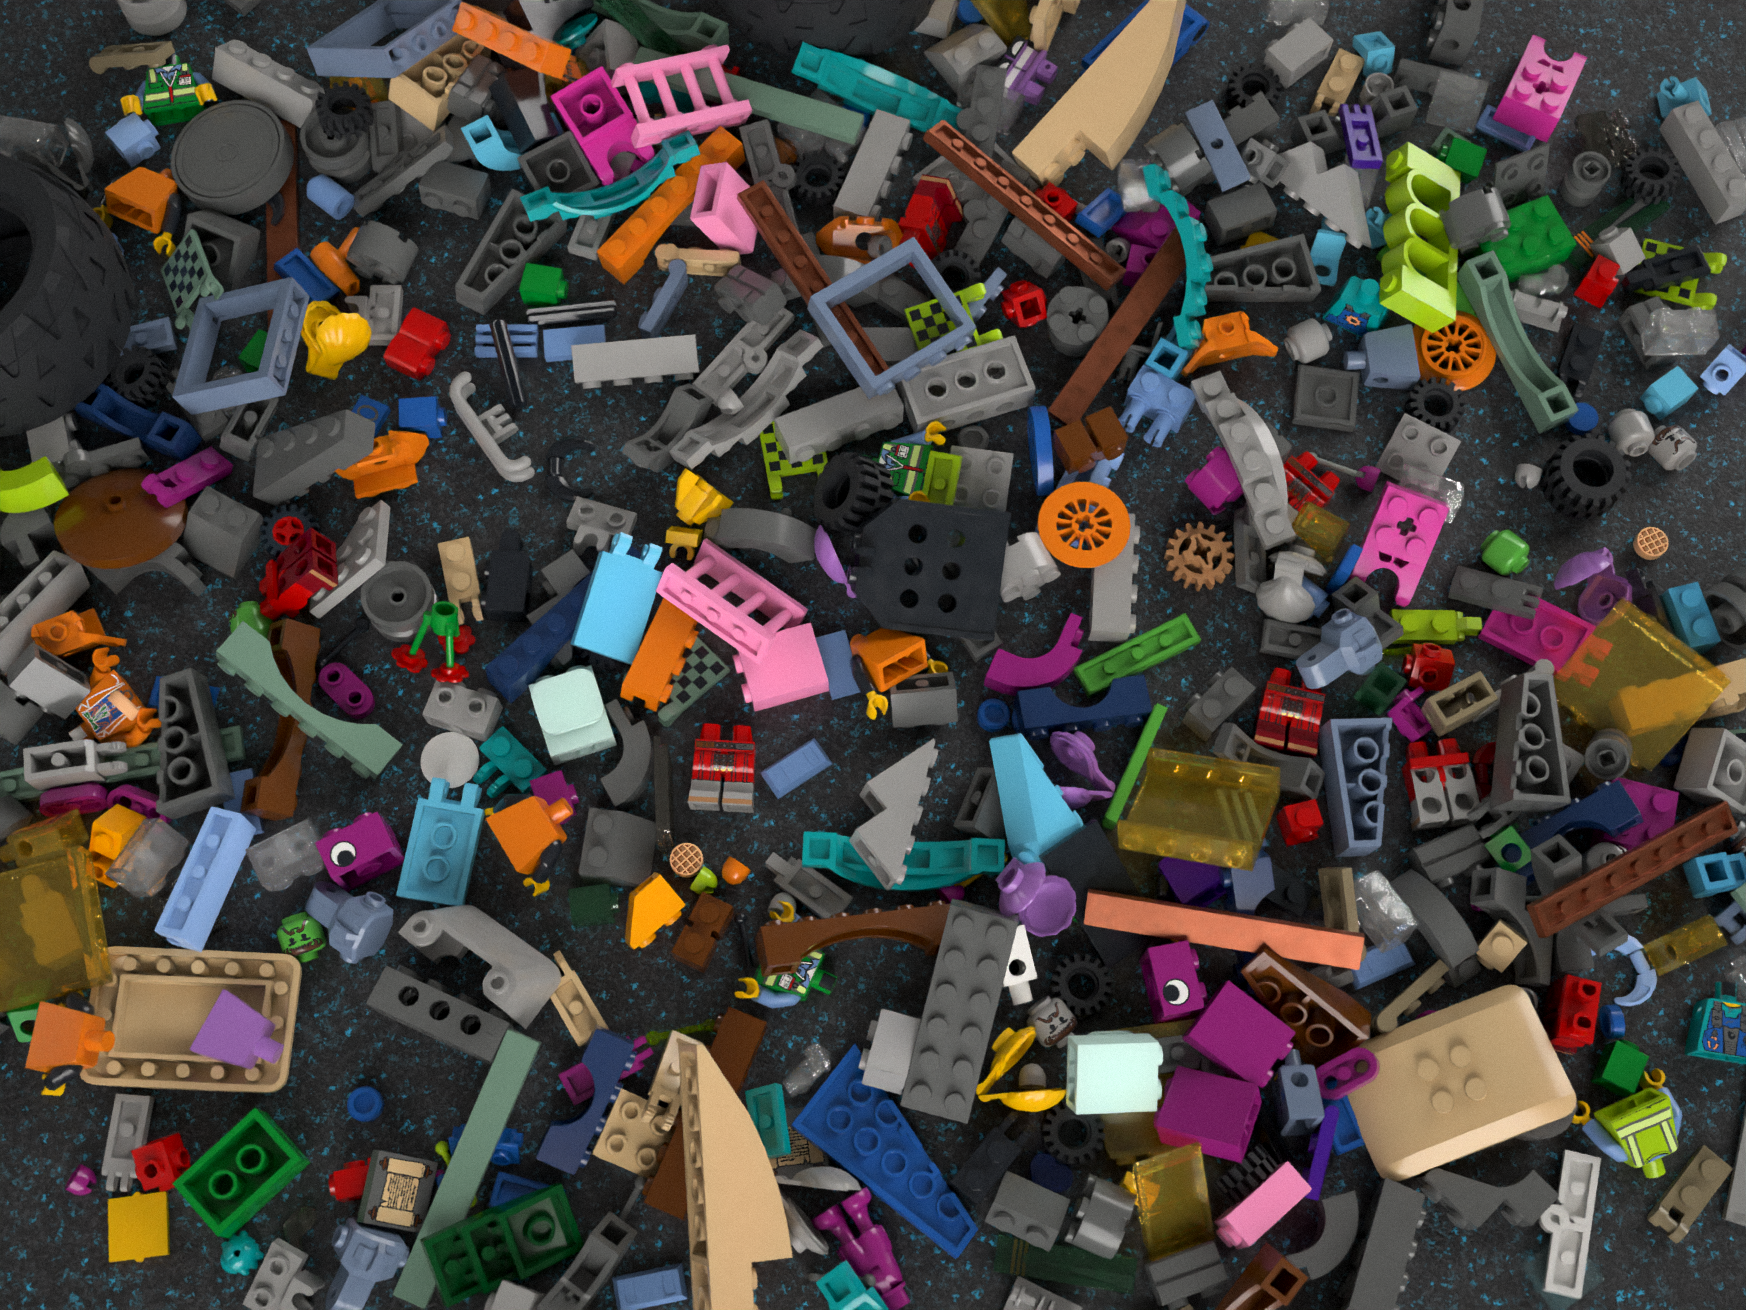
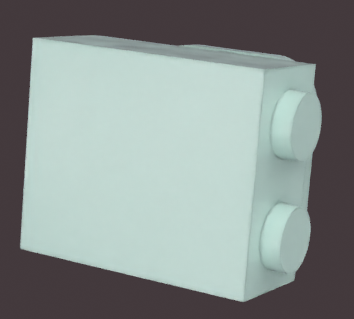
(572, 714)
(1113, 1072)

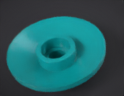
(575, 31)

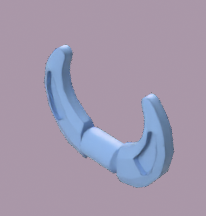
(1647, 979)

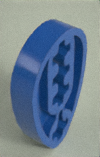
(1040, 449)

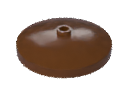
(117, 522)

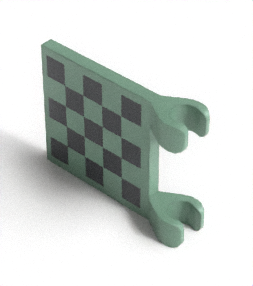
(187, 276)
(698, 675)

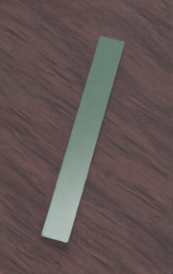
(771, 102)
(141, 762)
(470, 1158)

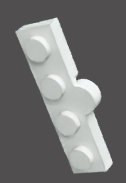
(1570, 1224)

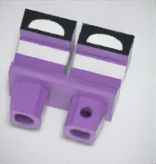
(1025, 67)

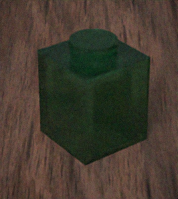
(1380, 688)
(593, 905)

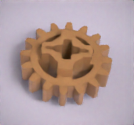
(1194, 568)

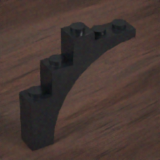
(520, 89)

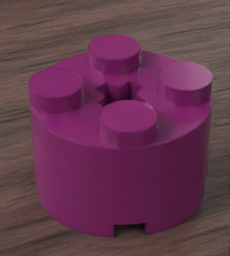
(1215, 481)

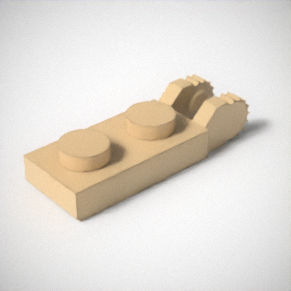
(1338, 81)
(698, 260)
(461, 576)
(575, 1004)
(666, 1081)

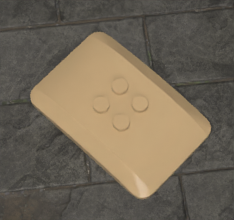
(162, 1003)
(1459, 1083)

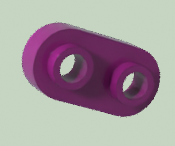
(345, 689)
(87, 798)
(141, 801)
(1345, 1071)

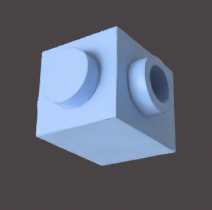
(134, 139)
(1729, 360)

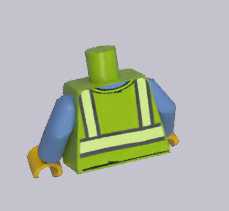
(1638, 1127)

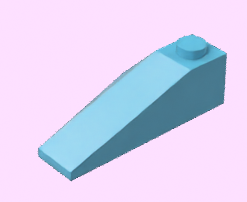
(1030, 803)

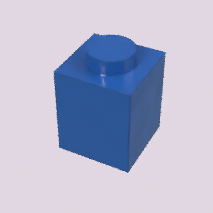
(422, 416)

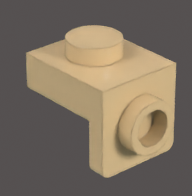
(1500, 946)

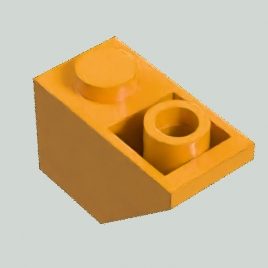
(109, 837)
(649, 908)

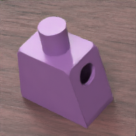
(236, 1034)

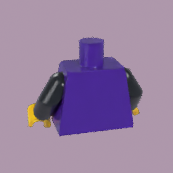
(1188, 882)

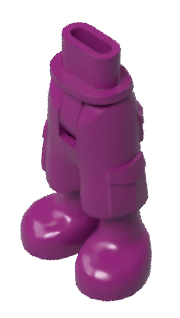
(868, 1252)

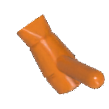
(334, 265)

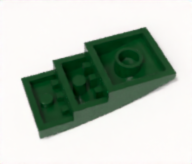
(502, 1244)

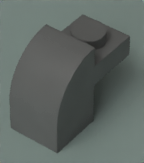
(25, 532)
(1365, 602)

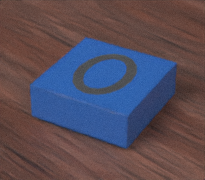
(372, 411)

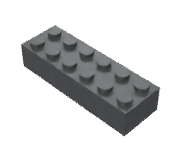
(959, 1011)

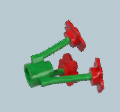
(454, 638)

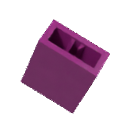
(1239, 1035)
(1208, 1110)

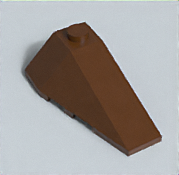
(1320, 1014)

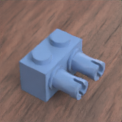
(1159, 400)

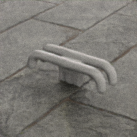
(489, 430)

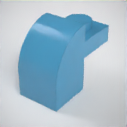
(1169, 358)
(1715, 873)

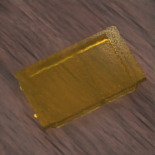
(1173, 1201)

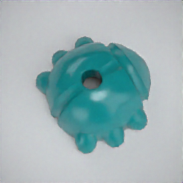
(248, 1257)

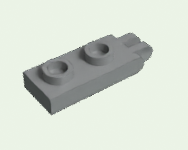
(127, 1131)

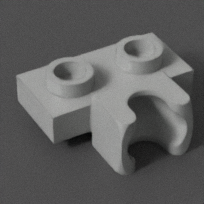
(381, 311)
(598, 524)
(281, 1282)

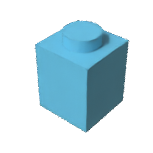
(1668, 393)

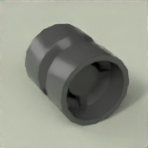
(1585, 179)
(1608, 754)

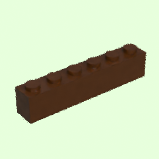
(733, 1052)

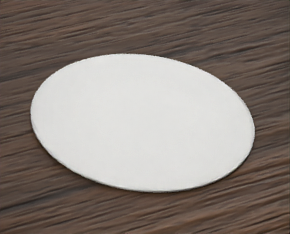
(450, 758)

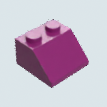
(1149, 228)

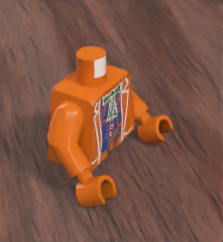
(102, 717)

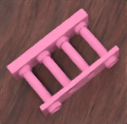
(699, 121)
(721, 616)

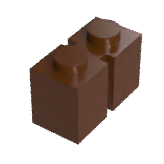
(1082, 446)
(695, 944)

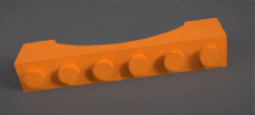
(629, 246)

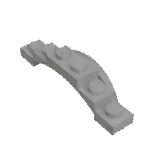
(761, 404)
(1252, 456)

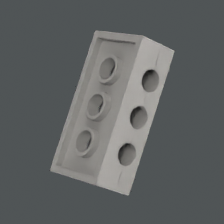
(993, 379)

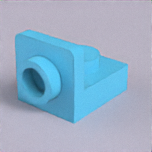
(1376, 51)

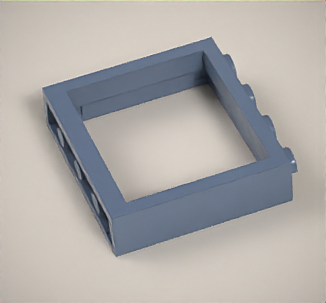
(349, 50)
(867, 275)
(278, 356)

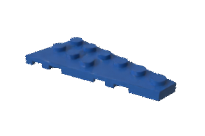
(878, 1148)

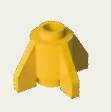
(698, 499)

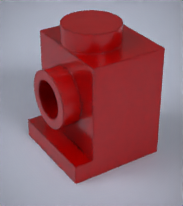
(1598, 281)
(1300, 822)
(350, 1182)

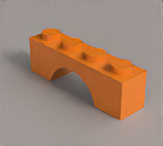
(511, 40)

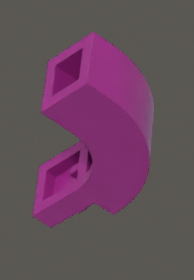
(1013, 673)

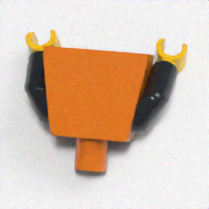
(146, 201)
(886, 660)
(530, 834)
(66, 1041)

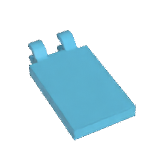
(618, 601)
(442, 846)

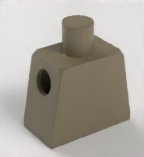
(1452, 706)

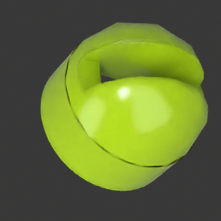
(705, 882)

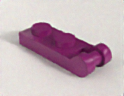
(187, 477)

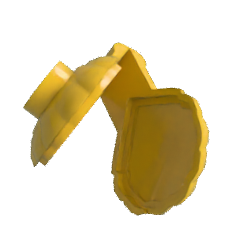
(332, 338)
(1009, 1050)

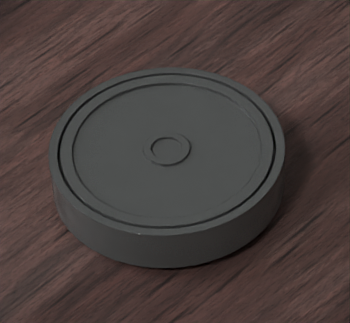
(232, 157)

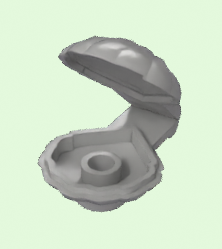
(1284, 595)
(800, 1228)

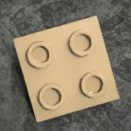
(628, 1139)

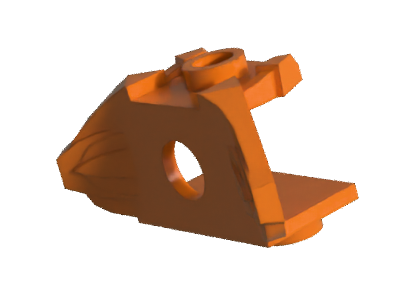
(840, 235)
(1228, 339)
(398, 470)
(72, 634)

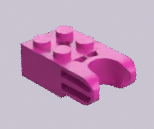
(1538, 91)
(605, 132)
(1400, 550)

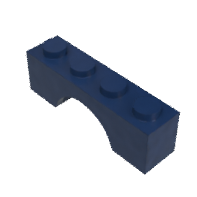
(157, 431)
(1042, 712)
(1606, 810)
(1244, 893)
(568, 1139)

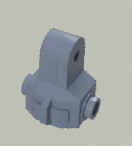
(1345, 645)
(354, 924)
(366, 1256)

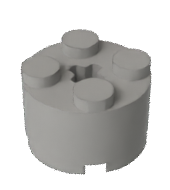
(1026, 568)

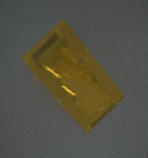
(1321, 530)

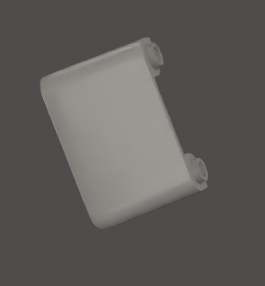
(520, 974)

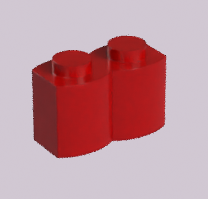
(417, 344)

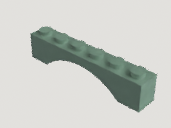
(688, 29)
(1539, 389)
(252, 659)

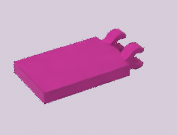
(1549, 636)

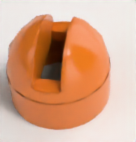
(734, 871)

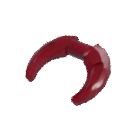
(1482, 759)

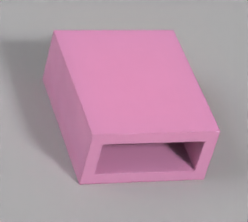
(719, 211)
(788, 672)
(1262, 1207)

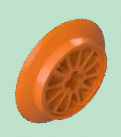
(1463, 378)
(1088, 494)

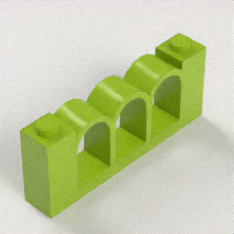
(1421, 299)

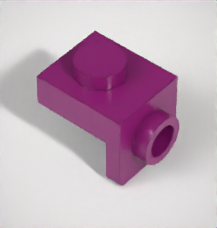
(1409, 716)

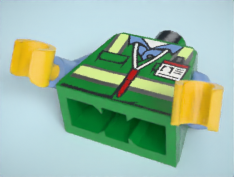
(170, 94)
(908, 461)
(789, 988)

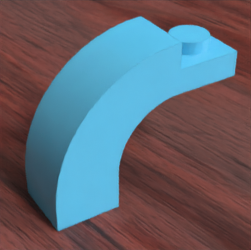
(494, 146)

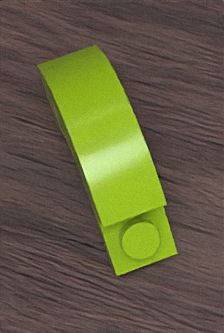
(31, 487)

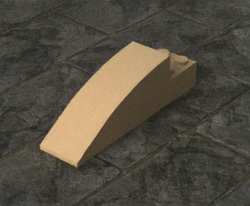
(1109, 99)
(729, 1189)

